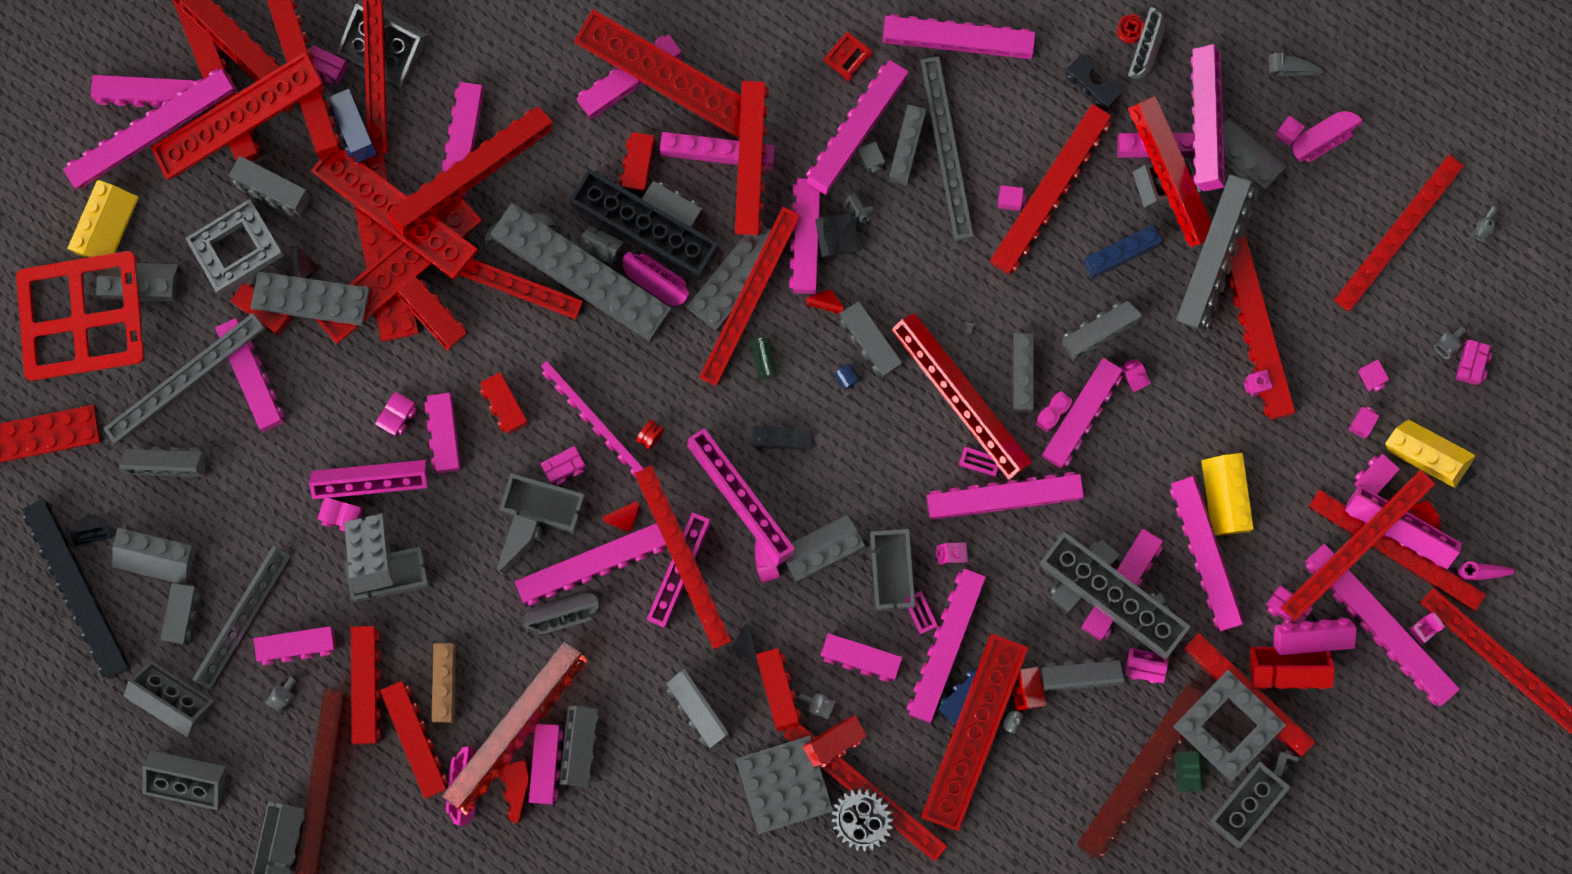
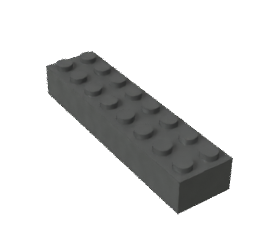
(1217, 253)
(1114, 595)

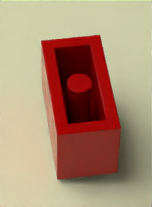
(1028, 690)

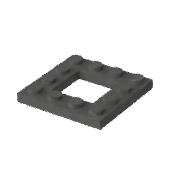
(203, 239)
(1229, 763)

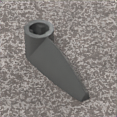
(1291, 66)

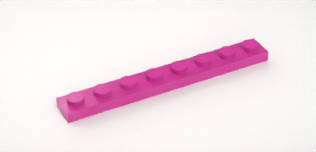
(587, 415)

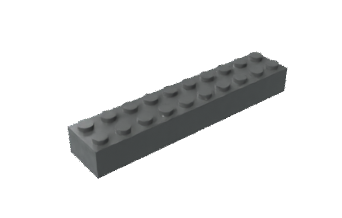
(580, 272)

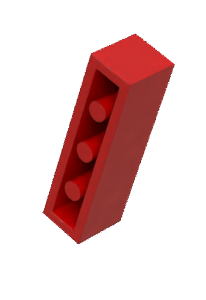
(432, 313)
(777, 689)

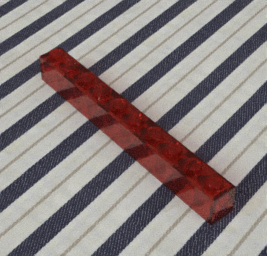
(514, 728)
(1137, 777)
(321, 782)

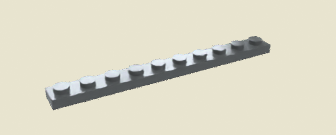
(946, 148)
(184, 378)

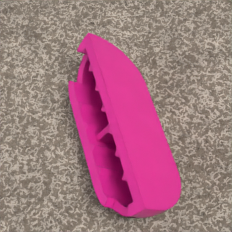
(1325, 136)
(655, 278)
(457, 765)

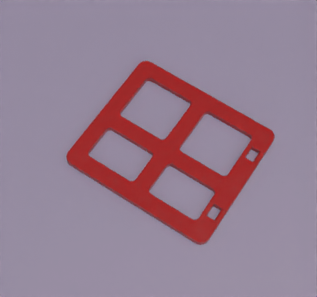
(80, 321)

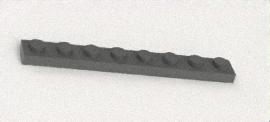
(241, 617)

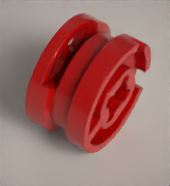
(1130, 28)
(650, 434)

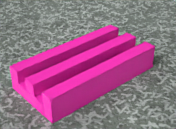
(975, 468)
(928, 611)

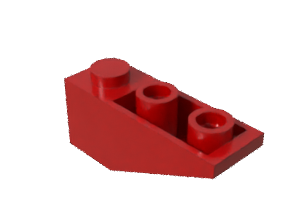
(517, 784)

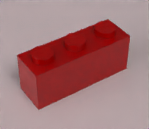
(637, 162)
(272, 321)
(503, 404)
(834, 742)

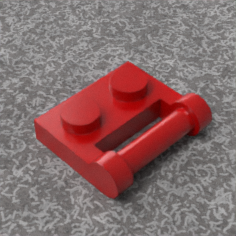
(843, 52)

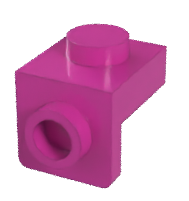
(1135, 374)
(1257, 383)
(951, 553)
(1426, 627)

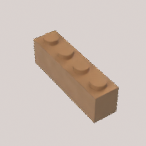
(443, 682)

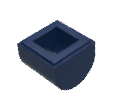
(847, 377)

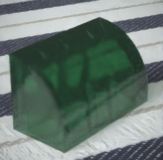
(763, 358)
(1189, 771)

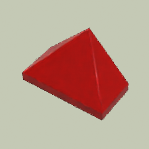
(825, 300)
(1426, 513)
(624, 517)

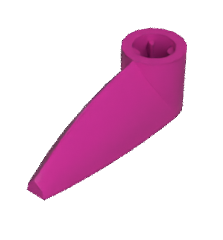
(765, 566)
(1483, 571)

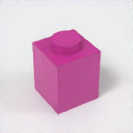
(1289, 131)
(1011, 198)
(1373, 376)
(1364, 422)

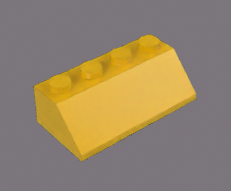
(103, 221)
(1429, 452)
(1227, 494)

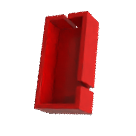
(1290, 670)

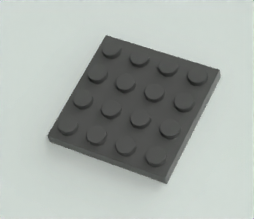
(783, 786)

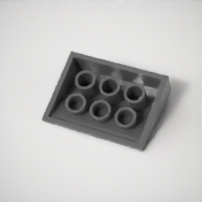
(401, 39)

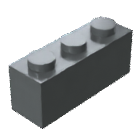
(673, 203)
(180, 614)

